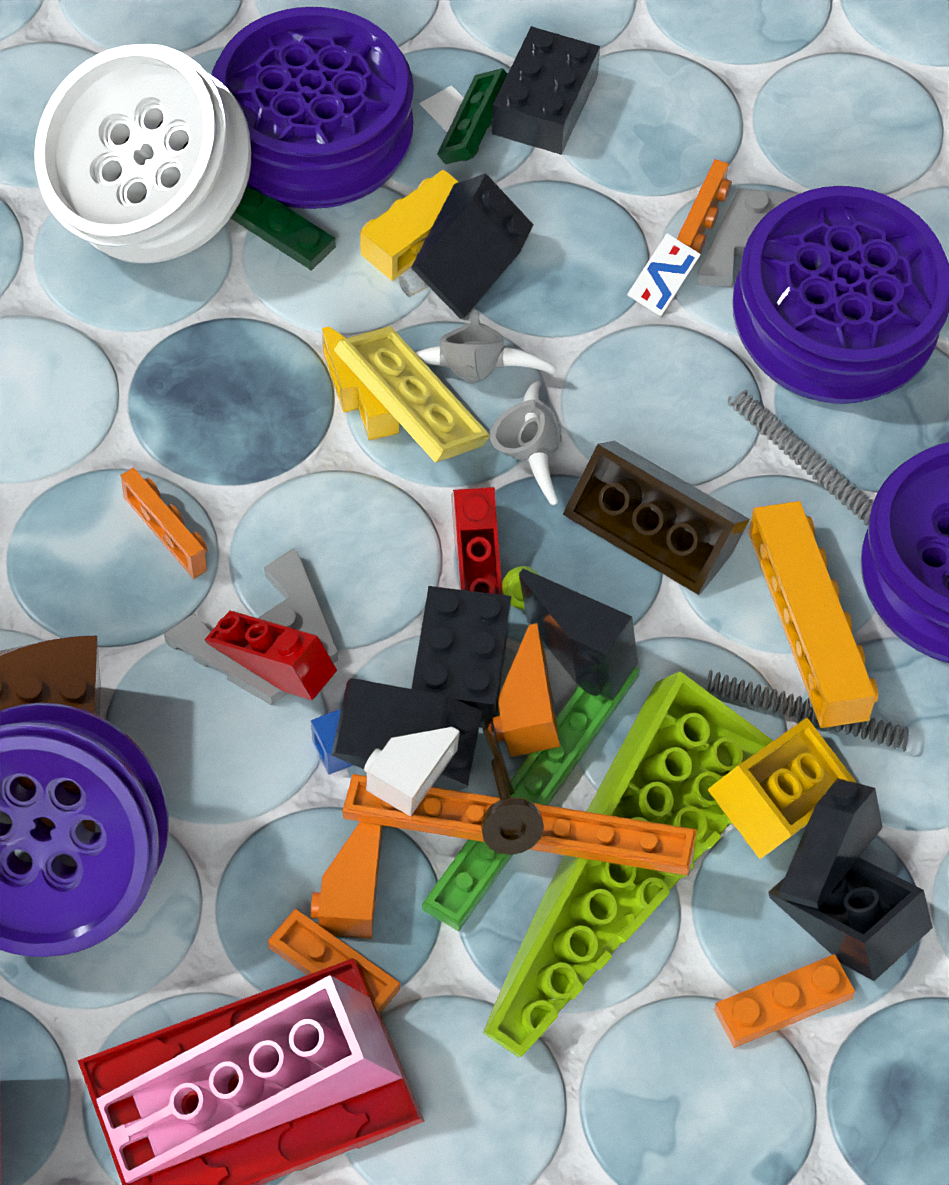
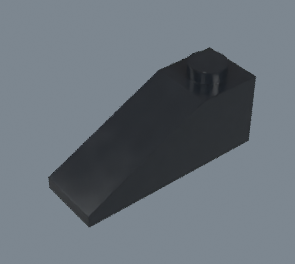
(832, 842)

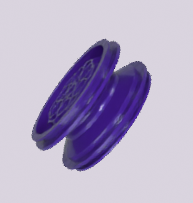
(320, 103)
(814, 345)
(901, 541)
(56, 906)

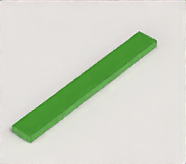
(536, 781)

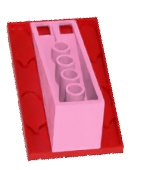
(254, 1086)

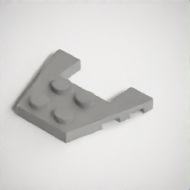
(740, 220)
(297, 611)

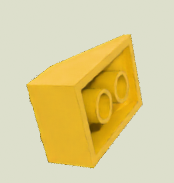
(779, 787)

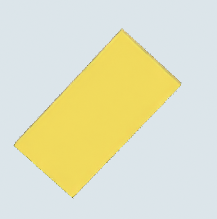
(412, 393)

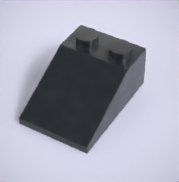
(471, 243)
(582, 633)
(380, 711)
(865, 918)

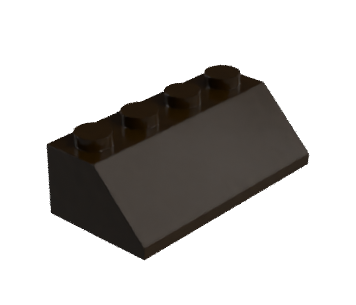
(655, 516)

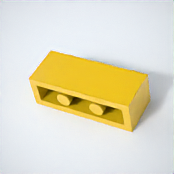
(399, 233)

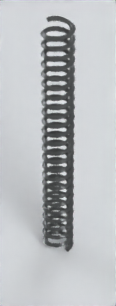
(804, 710)

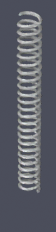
(791, 440)

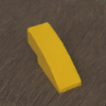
(354, 393)

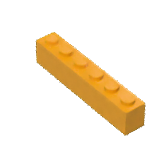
(812, 615)

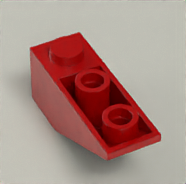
(476, 540)
(274, 652)

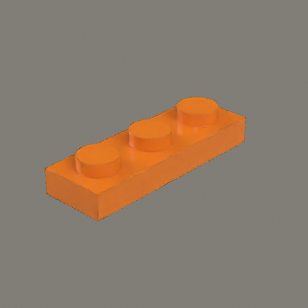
(705, 209)
(164, 522)
(314, 949)
(784, 1000)

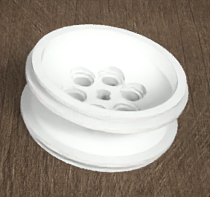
(84, 151)

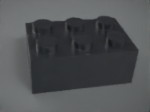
(545, 90)
(463, 647)

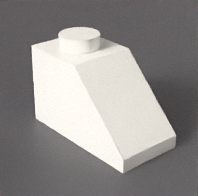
(410, 767)

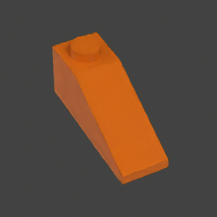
(526, 701)
(350, 885)

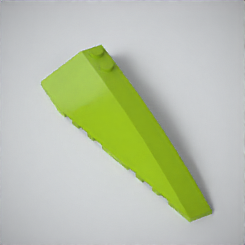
(660, 776)

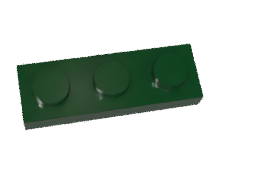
(472, 118)
(283, 228)

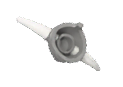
(476, 352)
(530, 434)

